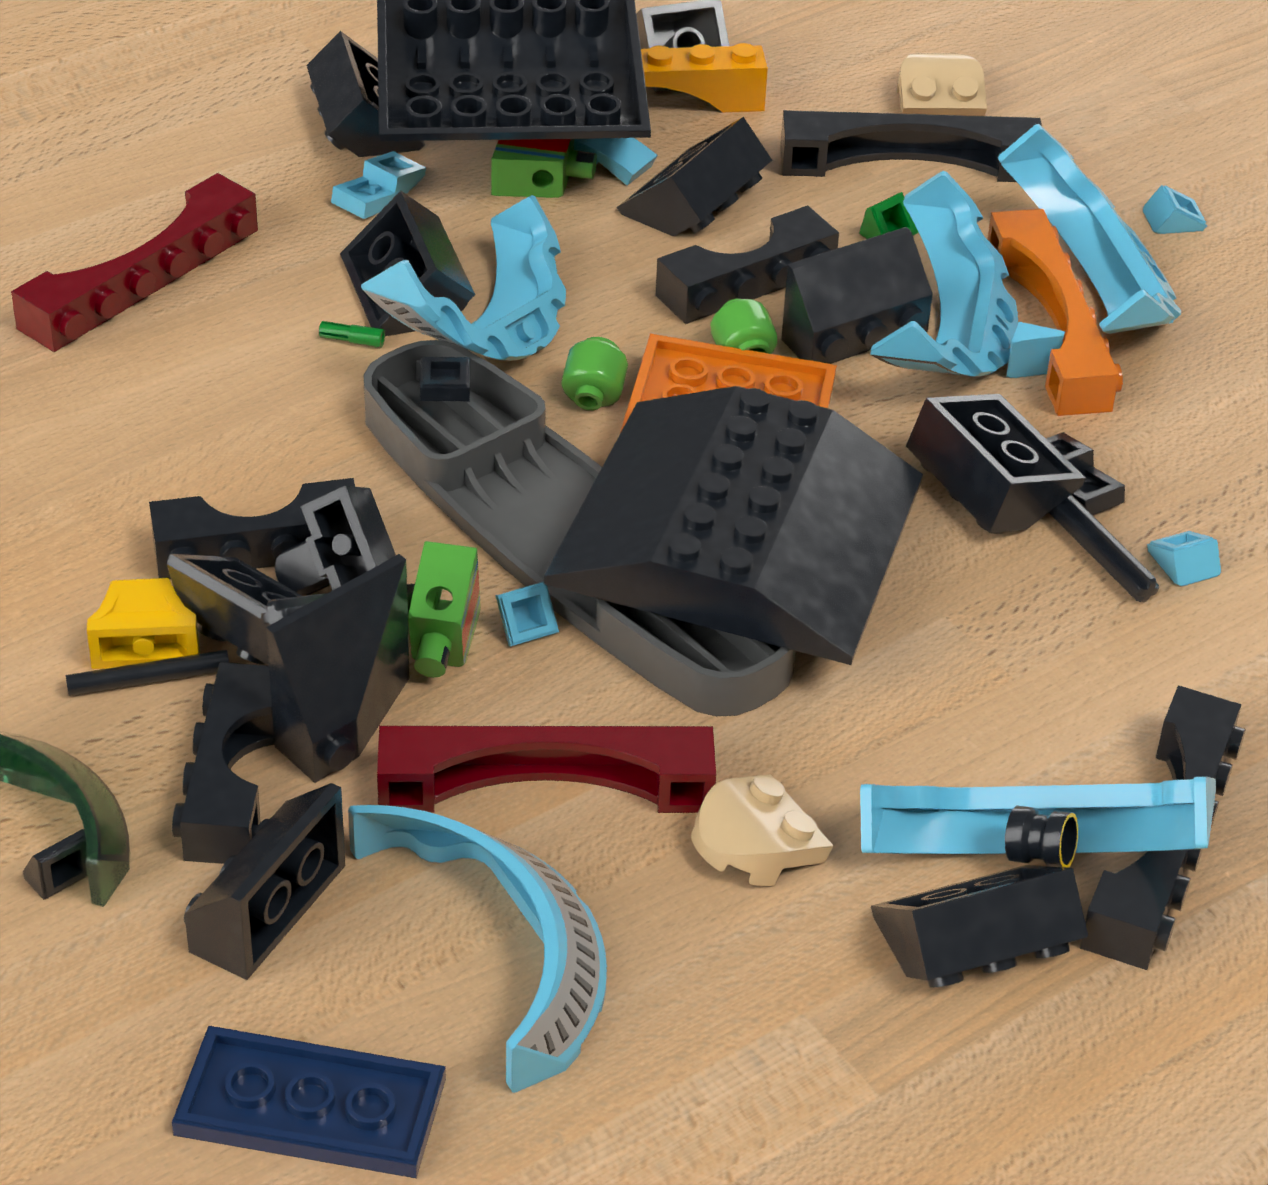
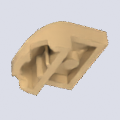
(941, 85)
(756, 829)

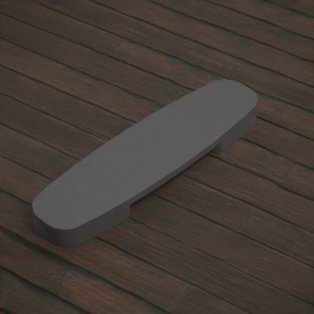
(517, 495)

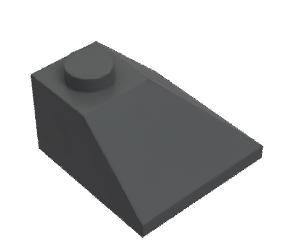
(682, 26)

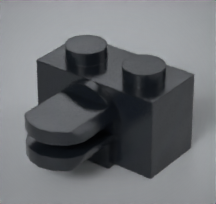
(343, 542)

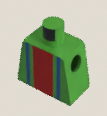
(538, 167)
(444, 628)

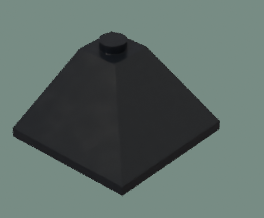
(339, 669)

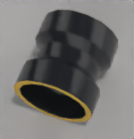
(1041, 836)

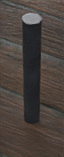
(145, 673)

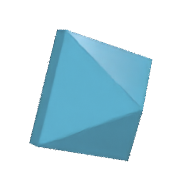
(527, 613)

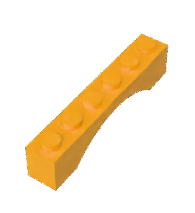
(722, 75)

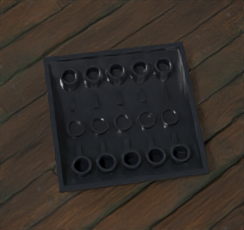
(510, 70)
(743, 519)

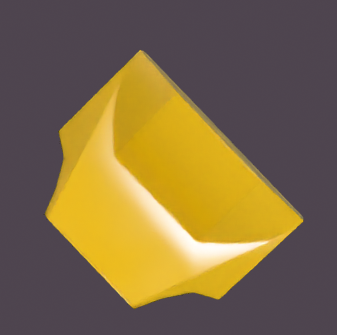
(140, 624)

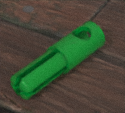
(352, 333)

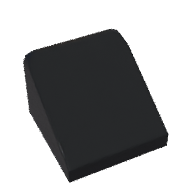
(58, 865)

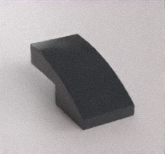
(1099, 489)

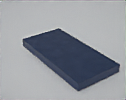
(310, 1101)

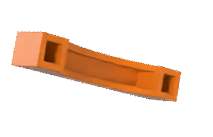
(1082, 371)

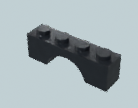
(701, 281)
(196, 528)
(219, 805)

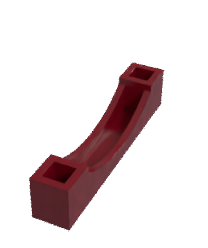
(70, 304)
(653, 762)

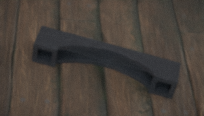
(828, 140)
(1133, 905)

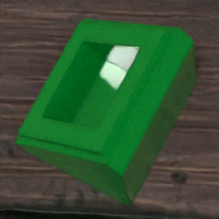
(886, 217)

